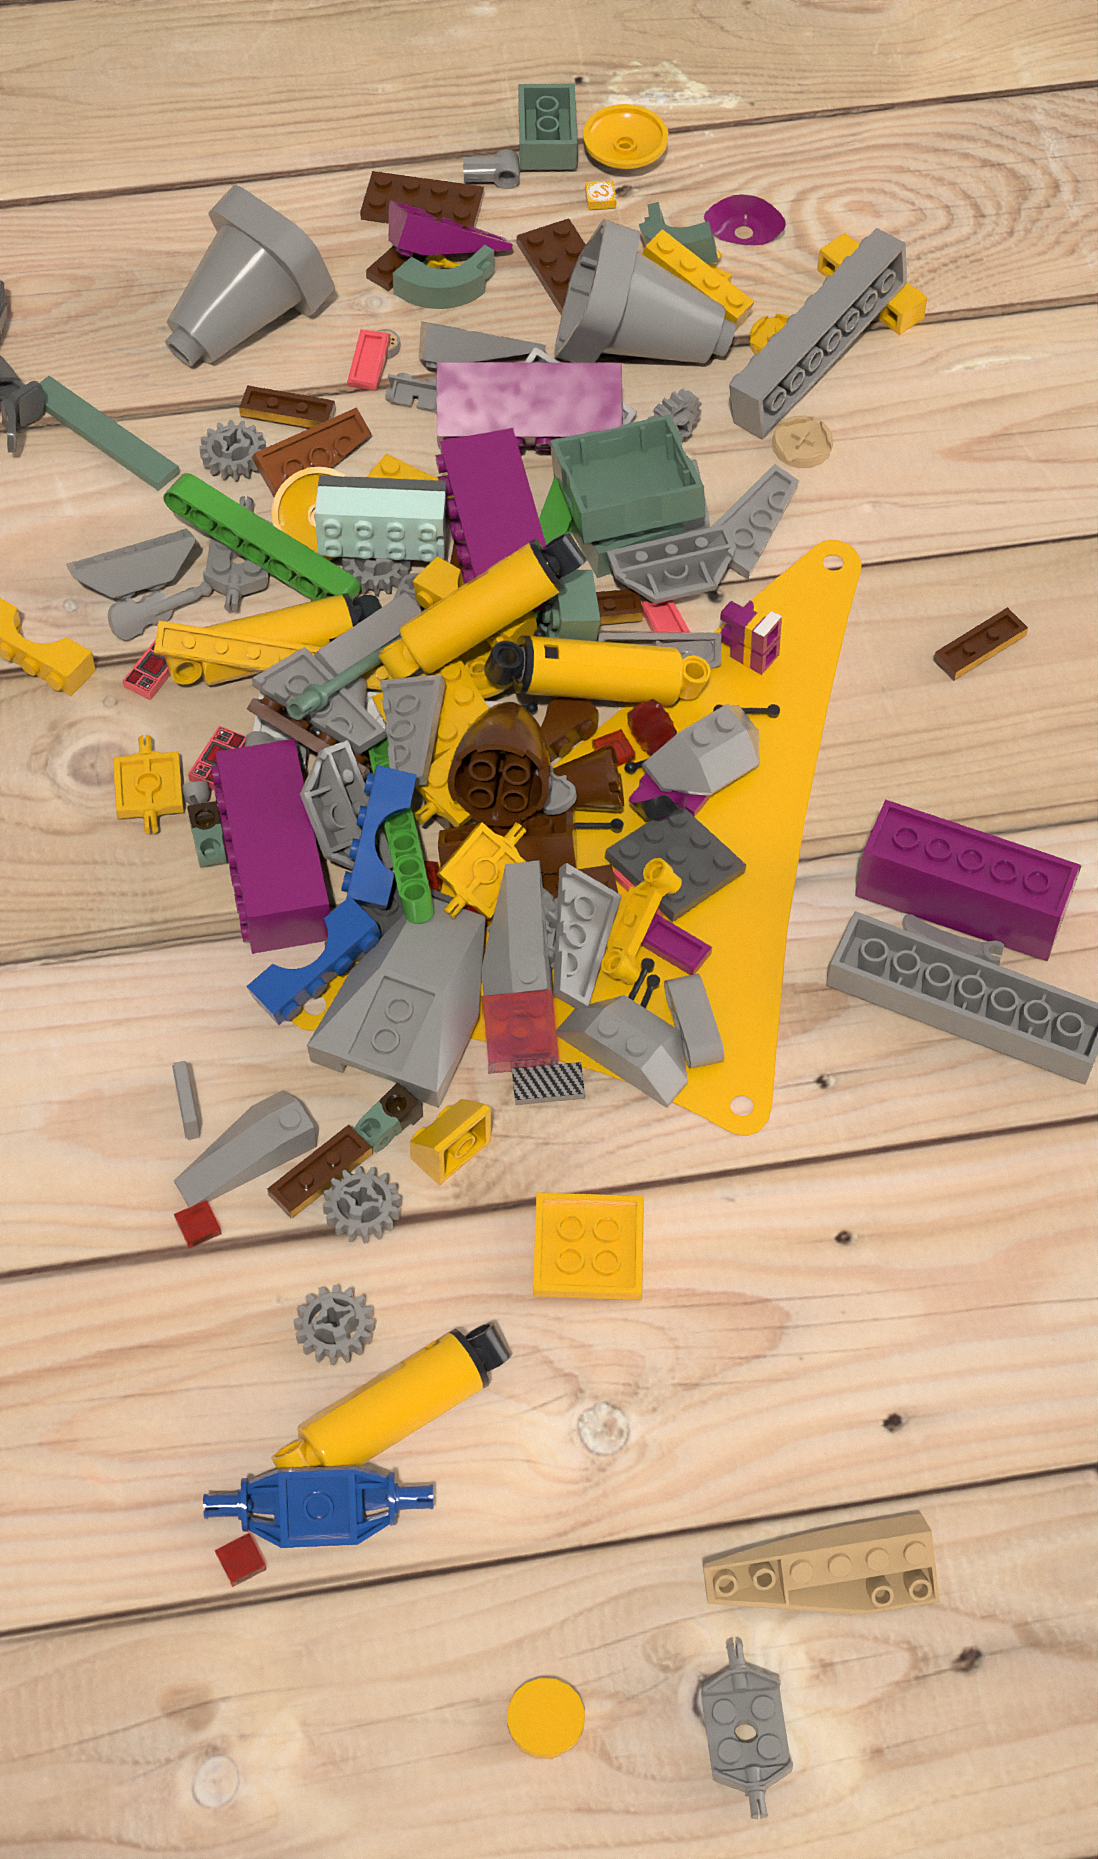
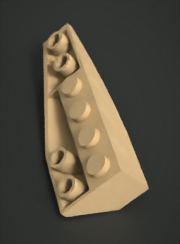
(833, 1570)

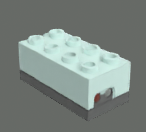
(381, 518)

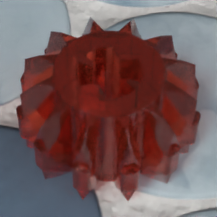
(651, 726)

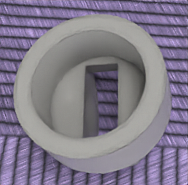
(196, 792)

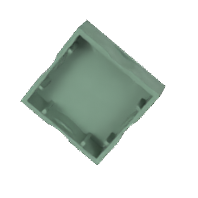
(627, 479)

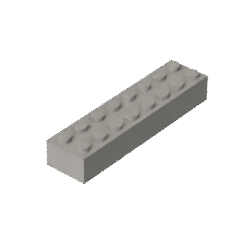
(818, 333)
(967, 997)

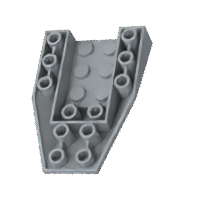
(408, 1005)

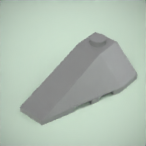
(700, 644)
(518, 940)

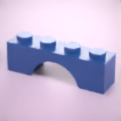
(389, 795)
(285, 990)

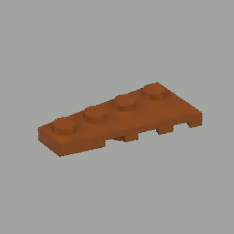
(315, 447)

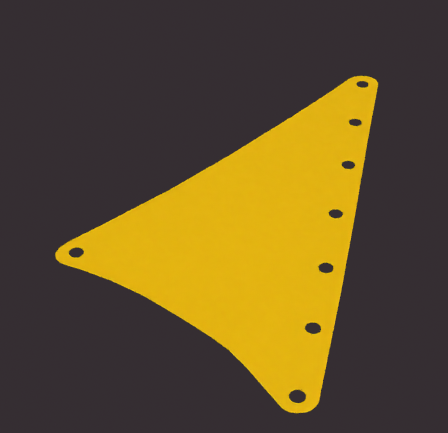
(756, 819)

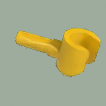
(439, 261)

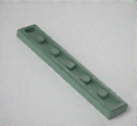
(107, 435)

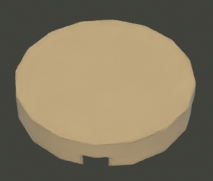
(802, 442)

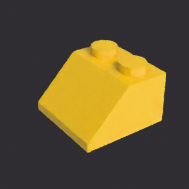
(451, 1139)

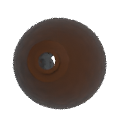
(498, 764)

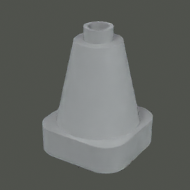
(246, 279)
(635, 307)

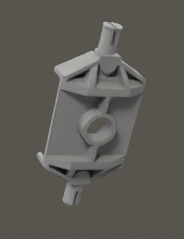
(231, 577)
(754, 1700)

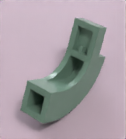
(695, 238)
(444, 287)

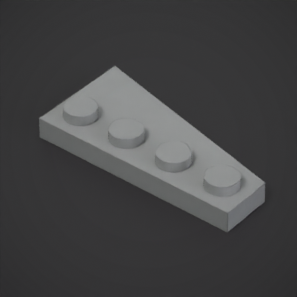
(756, 517)
(341, 717)
(412, 720)
(582, 932)

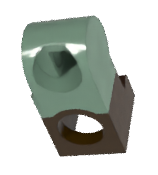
(207, 833)
(389, 1117)

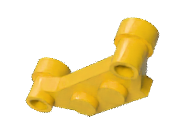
(635, 920)

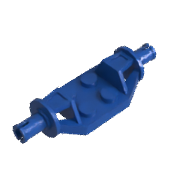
(318, 1504)

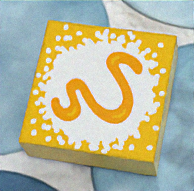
(600, 195)

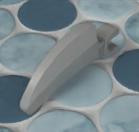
(975, 948)

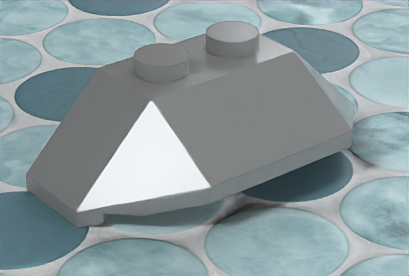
(675, 564)
(135, 566)
(707, 754)
(333, 804)
(630, 1045)

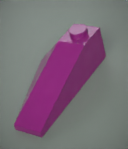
(420, 233)

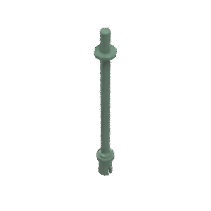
(316, 696)

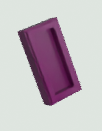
(675, 945)

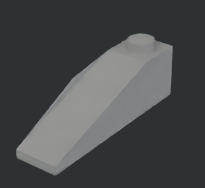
(454, 344)
(252, 1146)

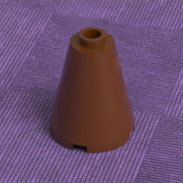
(595, 780)

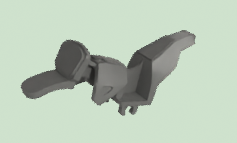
(18, 402)

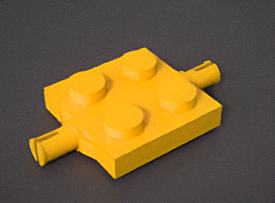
(148, 784)
(438, 796)
(478, 869)

